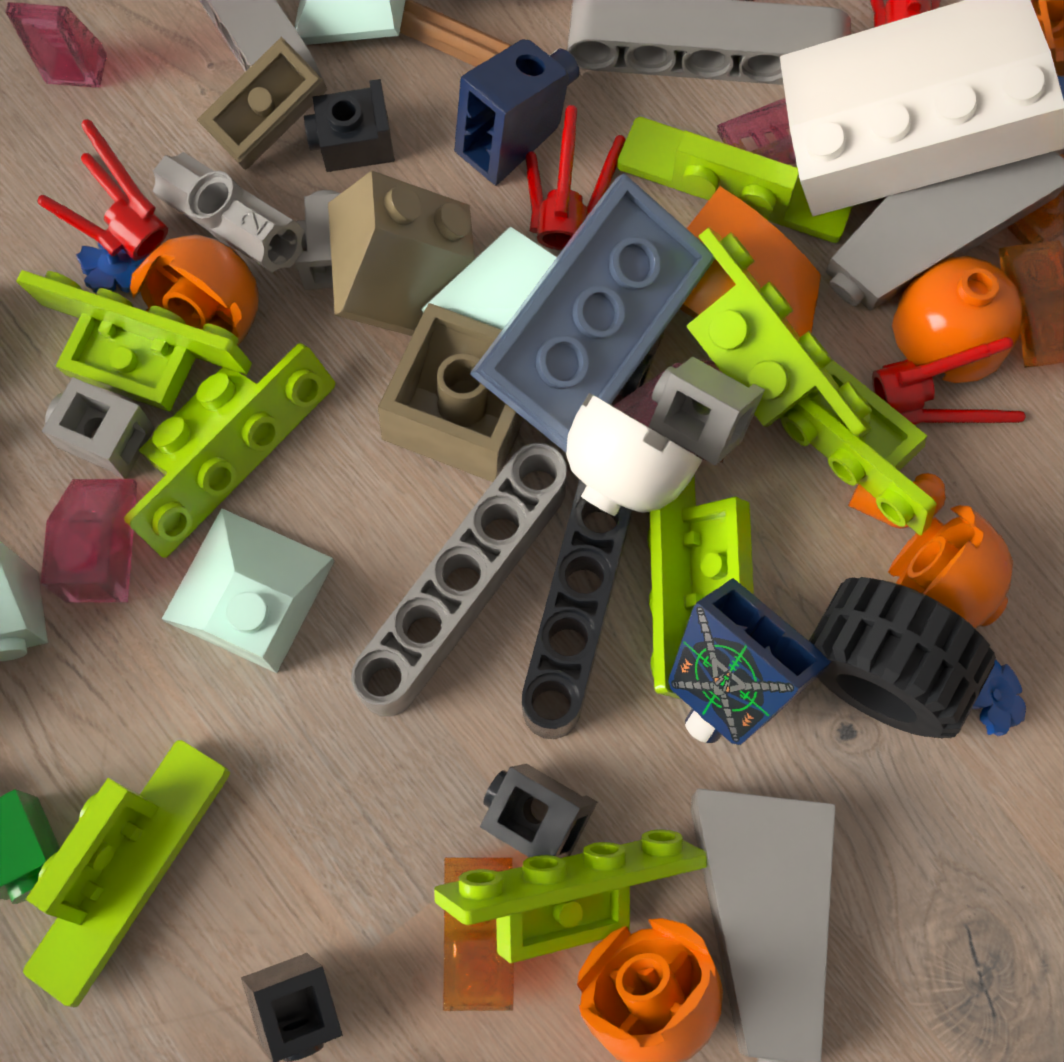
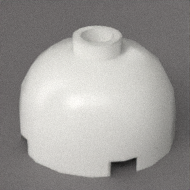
(625, 460)

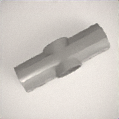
(228, 211)

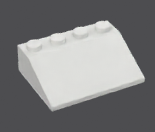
(921, 102)

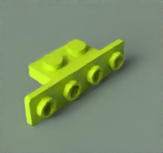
(703, 165)
(757, 345)
(130, 348)
(220, 442)
(868, 460)
(690, 557)
(114, 866)
(566, 899)

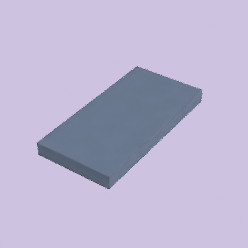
(594, 311)

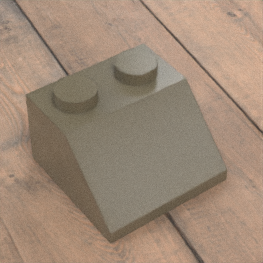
(394, 250)
(439, 406)

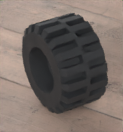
(902, 657)

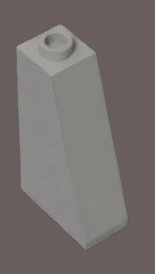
(938, 222)
(770, 915)

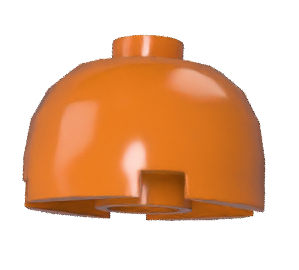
(199, 283)
(956, 309)
(959, 566)
(651, 993)

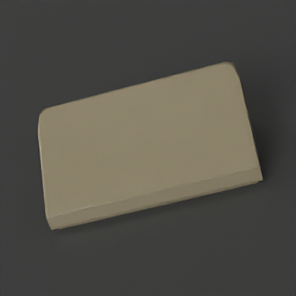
(263, 103)

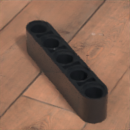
(573, 611)

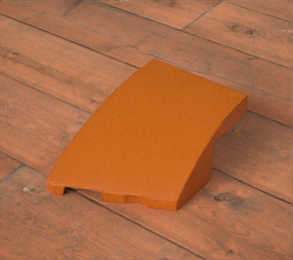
(773, 254)

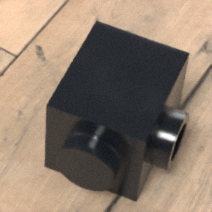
(292, 1008)

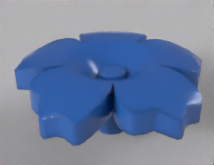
(107, 270)
(1000, 701)

